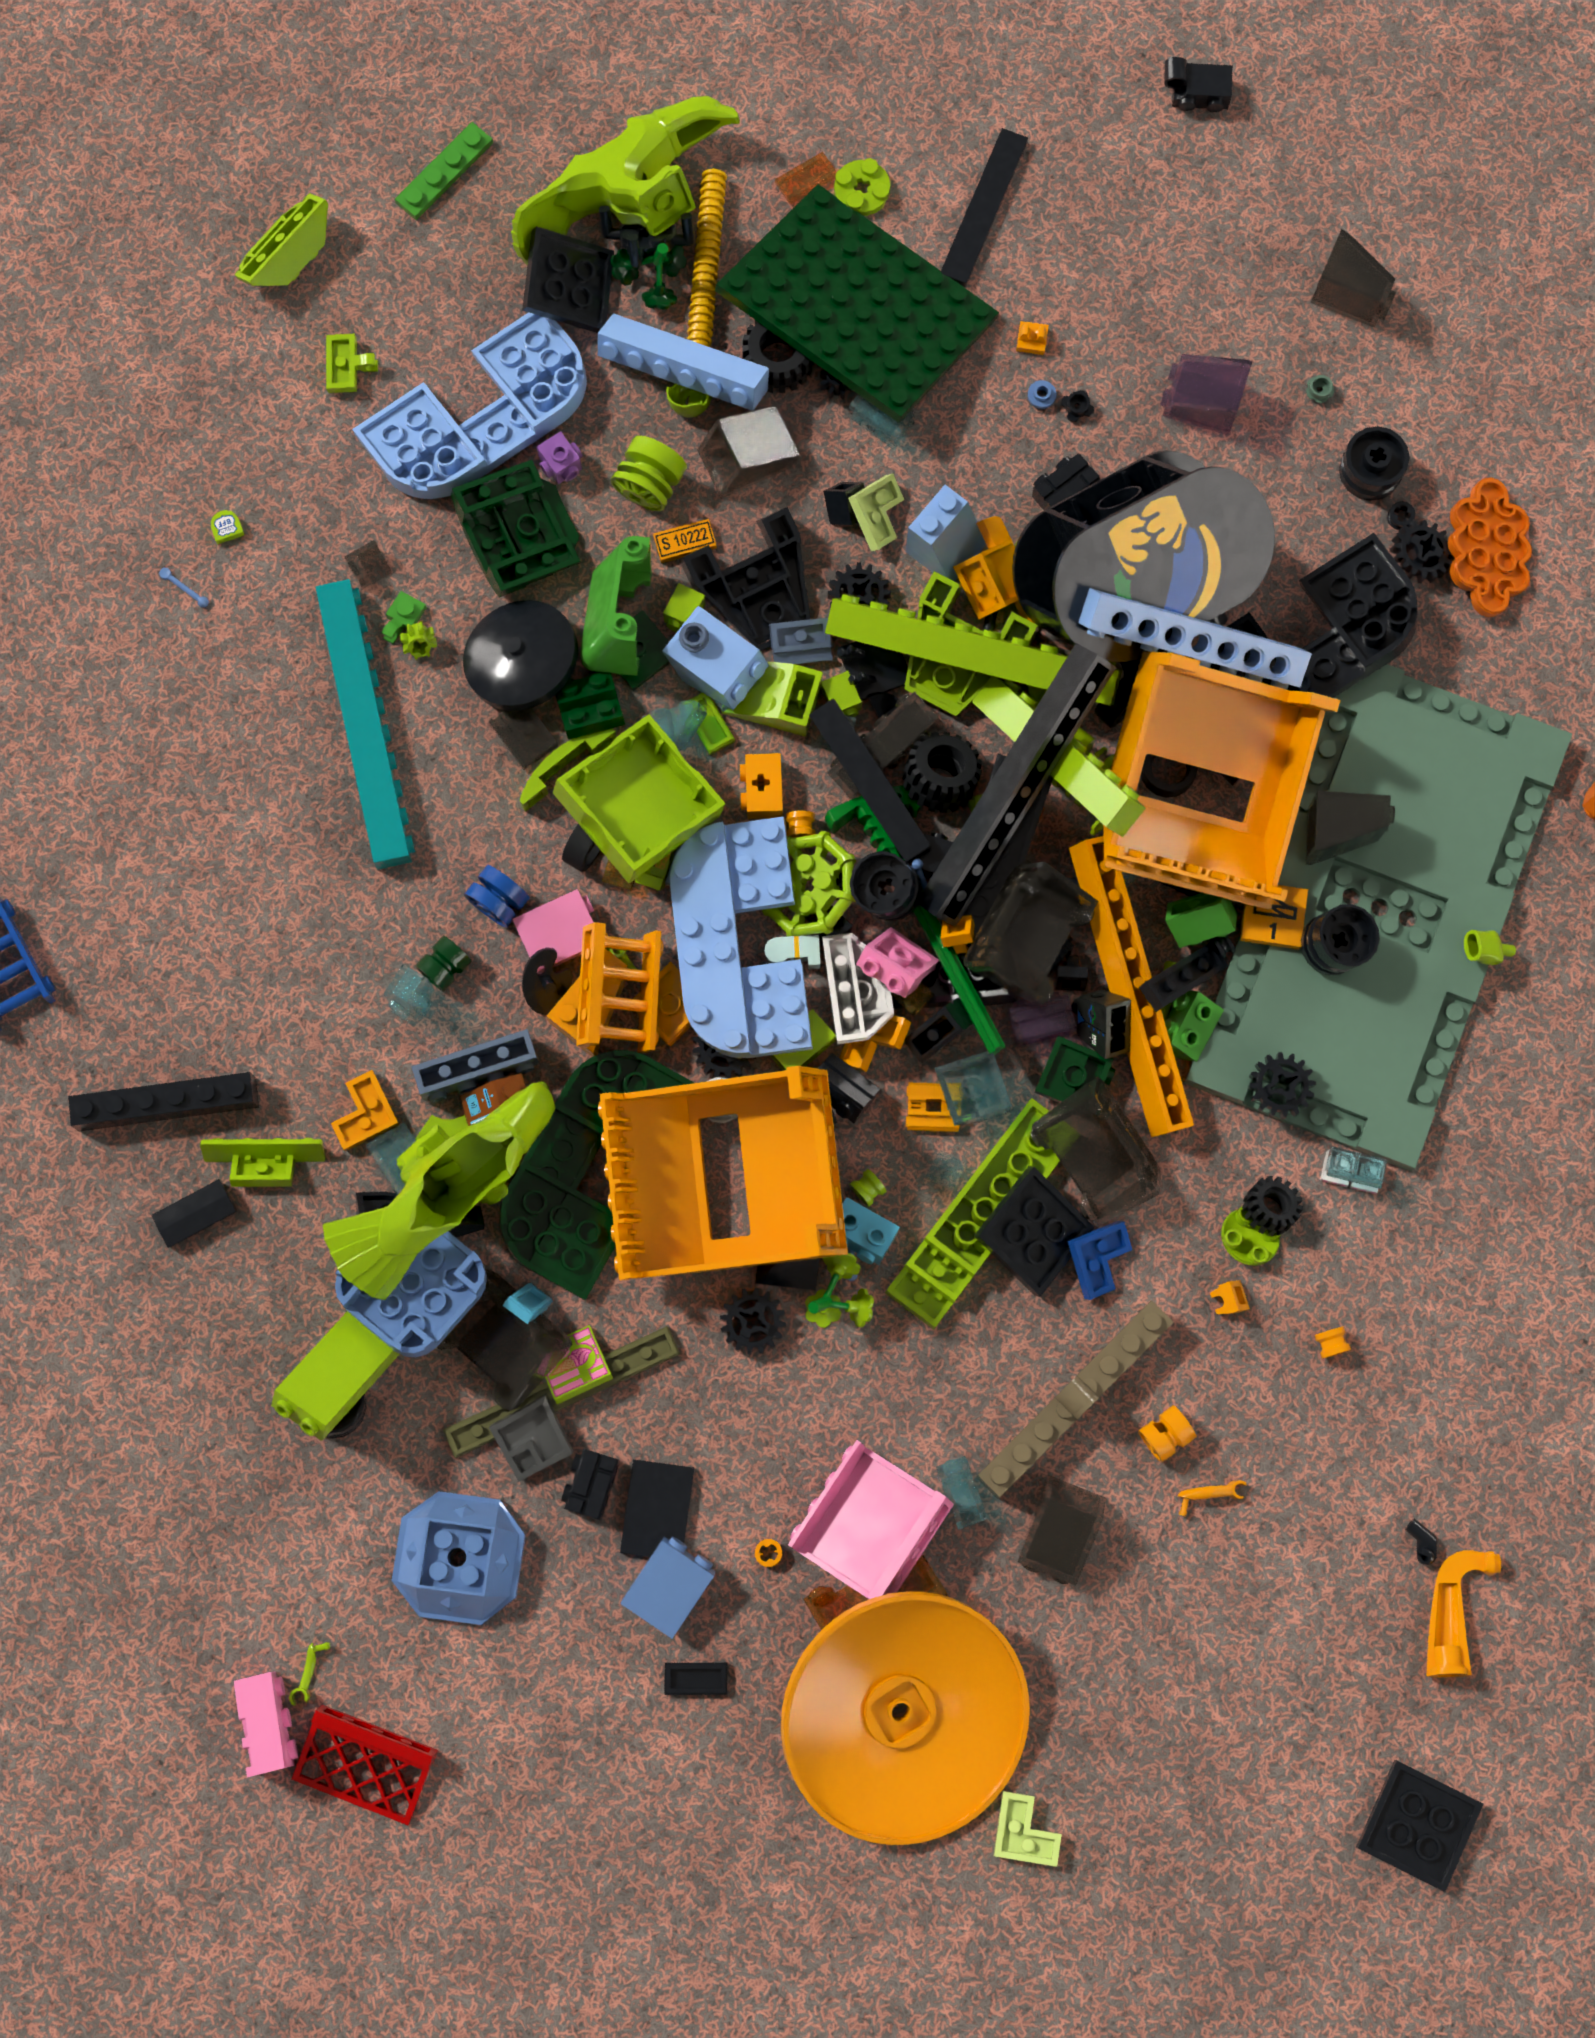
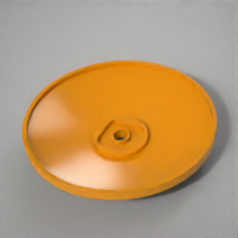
(939, 1760)

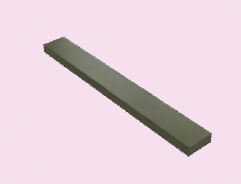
(622, 1363)

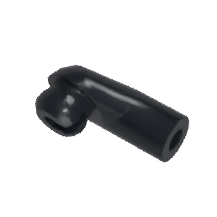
(1425, 1542)

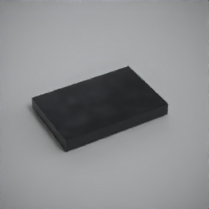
(656, 1506)

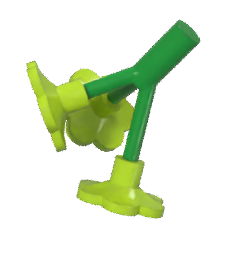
(825, 1308)

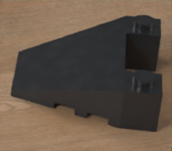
(759, 588)

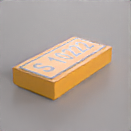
(684, 540)

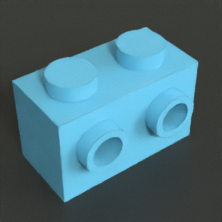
(867, 1232)

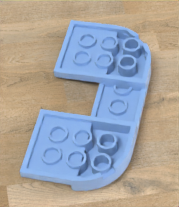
(428, 451)
(712, 879)

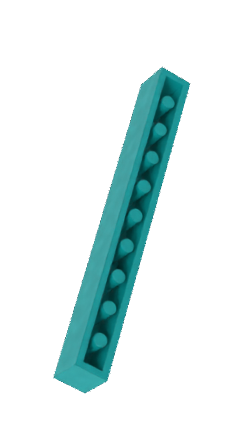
(364, 725)

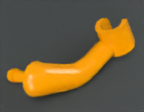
(1209, 1492)

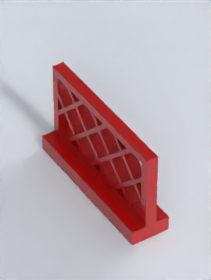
(373, 1738)

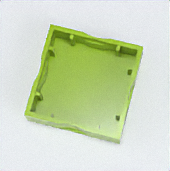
(638, 798)

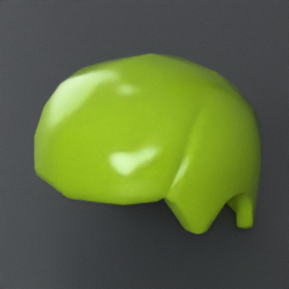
(696, 405)

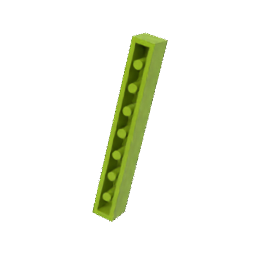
(1075, 771)

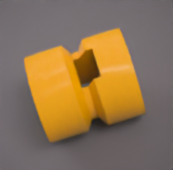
(1167, 1433)

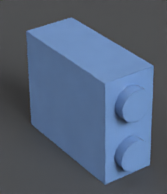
(668, 1586)

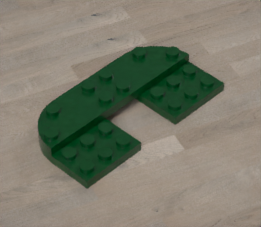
(543, 1215)

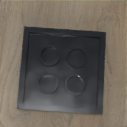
(568, 280)
(1033, 1231)
(1419, 1825)

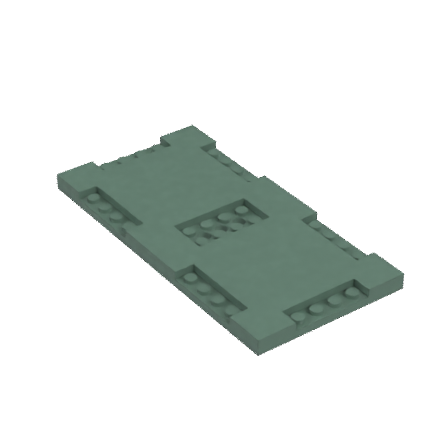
(1386, 1032)

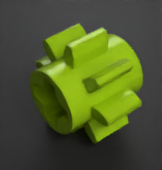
(418, 640)

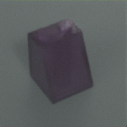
(1206, 391)

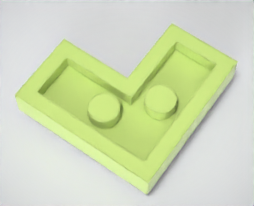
(871, 507)
(1016, 1838)

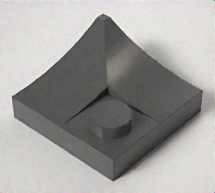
(532, 1438)

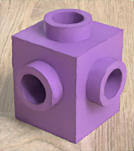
(559, 458)

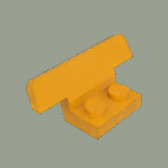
(988, 575)

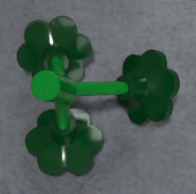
(664, 262)

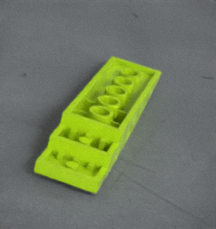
(950, 1251)

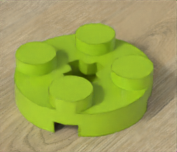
(868, 173)

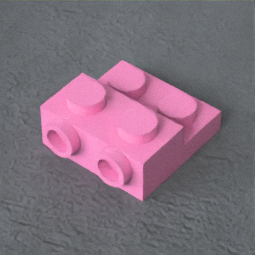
(896, 962)

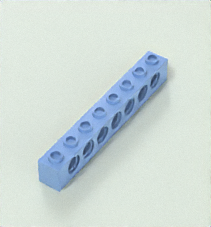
(1102, 606)

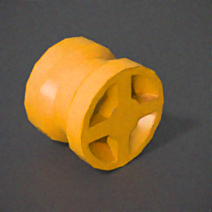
(800, 823)
(1332, 1342)

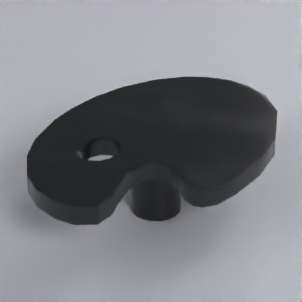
(544, 989)

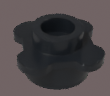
(1081, 398)

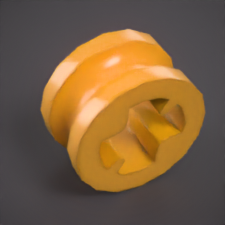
(766, 1543)

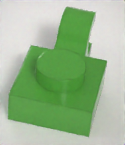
(402, 612)

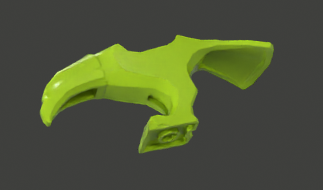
(627, 174)
(442, 1185)

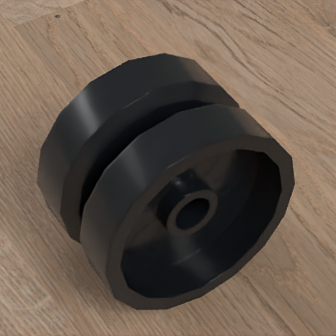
(1374, 463)

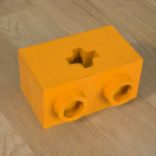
(759, 769)

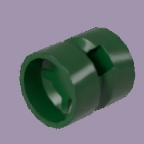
(443, 963)

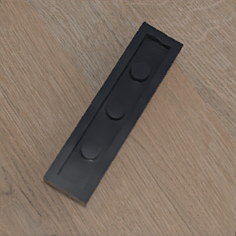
(1183, 976)

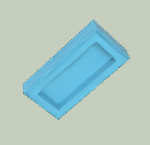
(528, 1303)

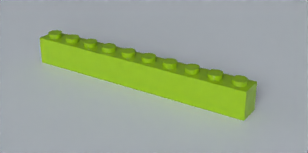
(952, 645)

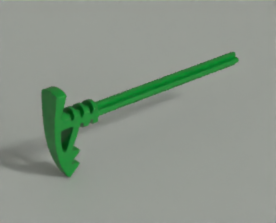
(857, 807)

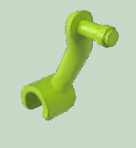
(308, 1671)

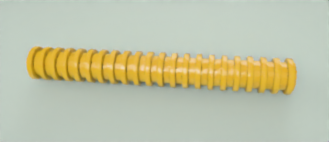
(707, 256)

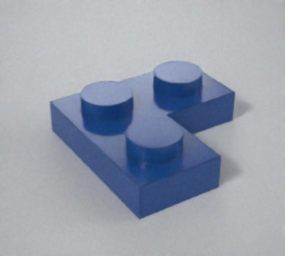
(1092, 1254)

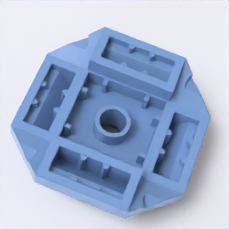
(492, 1562)

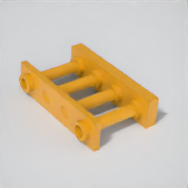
(593, 1000)

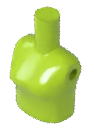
(1486, 947)

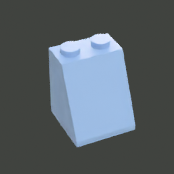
(944, 534)
(723, 668)

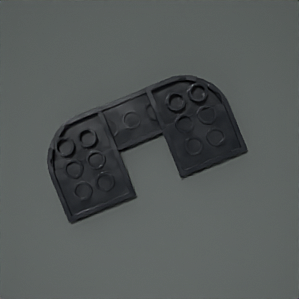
(1370, 615)

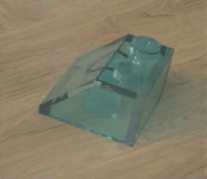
(973, 1089)

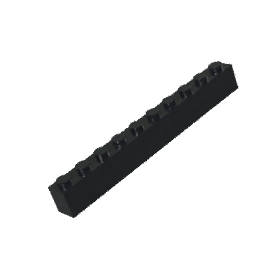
(1016, 784)

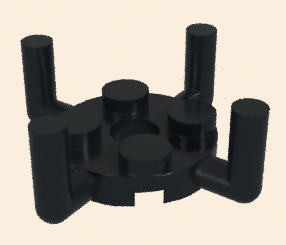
(639, 241)

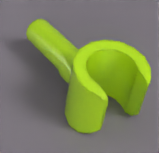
(621, 954)

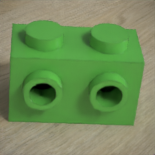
(1200, 918)
(1191, 1024)

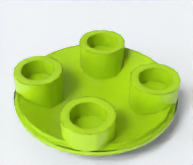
(1245, 1242)

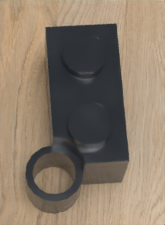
(1198, 84)

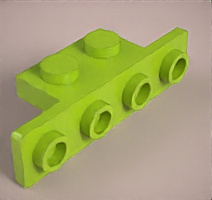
(262, 1160)

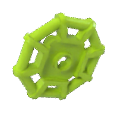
(825, 890)

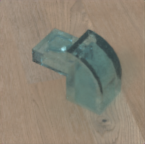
(960, 1489)

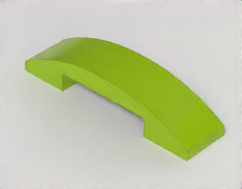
(535, 787)

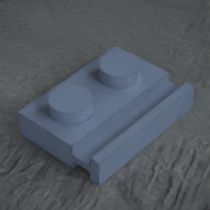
(800, 641)

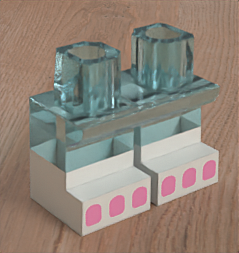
(1361, 1170)

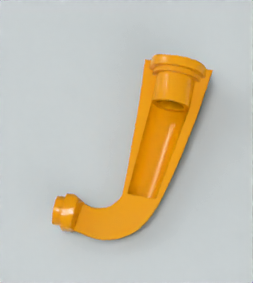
(1447, 1632)

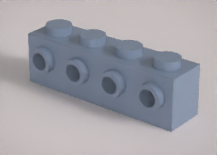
(475, 1065)

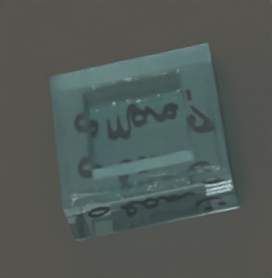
(946, 1170)

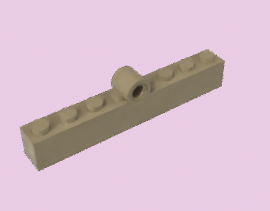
(1074, 1399)

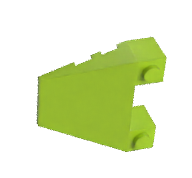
(941, 683)

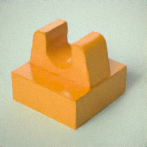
(1032, 338)
(959, 935)
(1233, 1297)

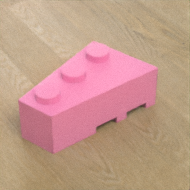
(265, 1723)

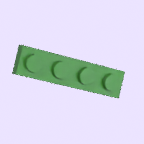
(444, 170)

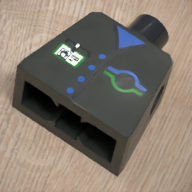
(1104, 1022)

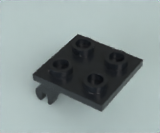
(873, 668)

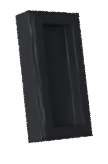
(696, 1678)

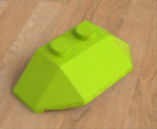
(287, 245)

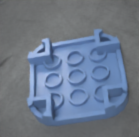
(426, 1303)

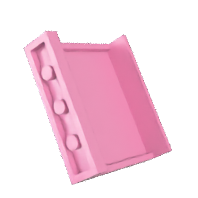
(870, 1523)

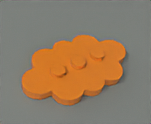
(1489, 547)

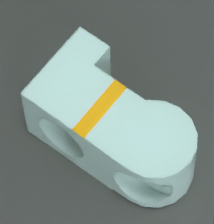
(794, 948)

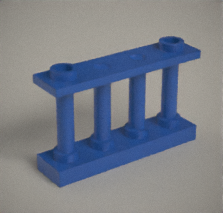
(43, 984)

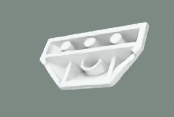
(857, 1000)

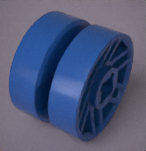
(496, 896)

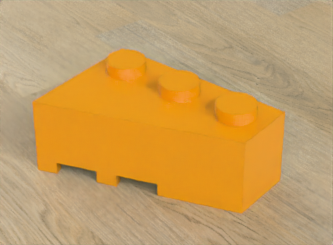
(565, 1013)

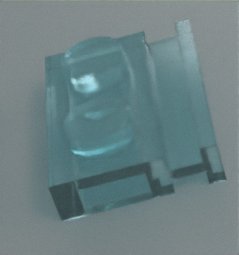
(386, 1151)

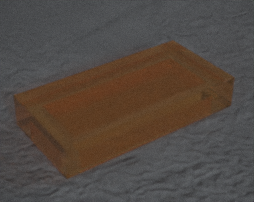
(803, 178)

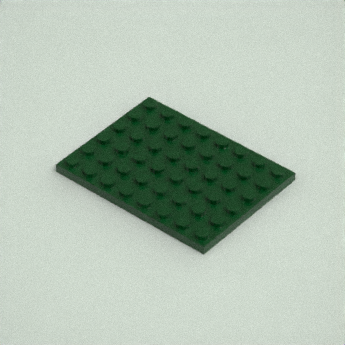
(857, 302)

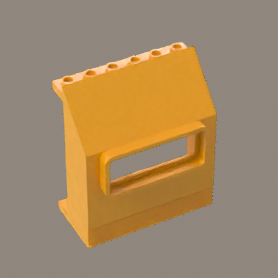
(1225, 728)
(661, 1177)

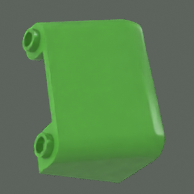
(608, 635)

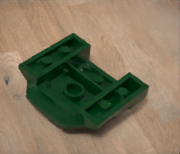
(516, 527)

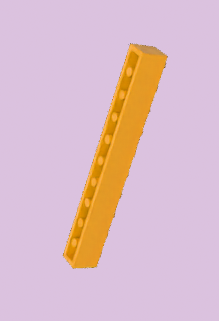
(1125, 971)

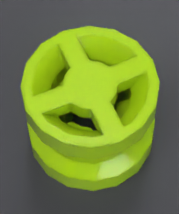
(868, 1187)

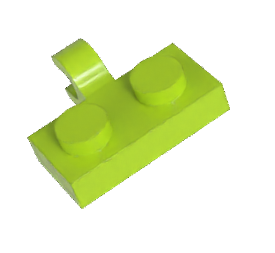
(344, 362)

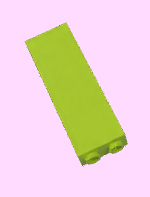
(332, 1377)

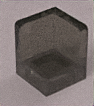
(367, 564)

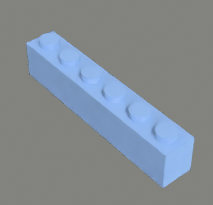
(683, 361)

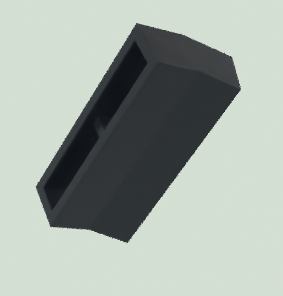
(194, 1213)

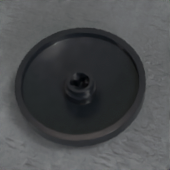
(520, 655)

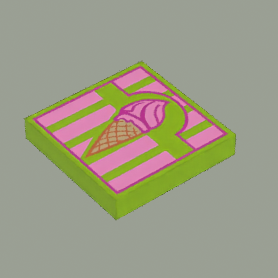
(580, 1368)

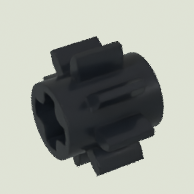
(832, 386)

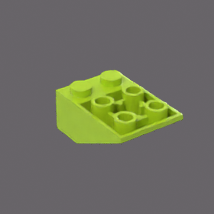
(782, 698)

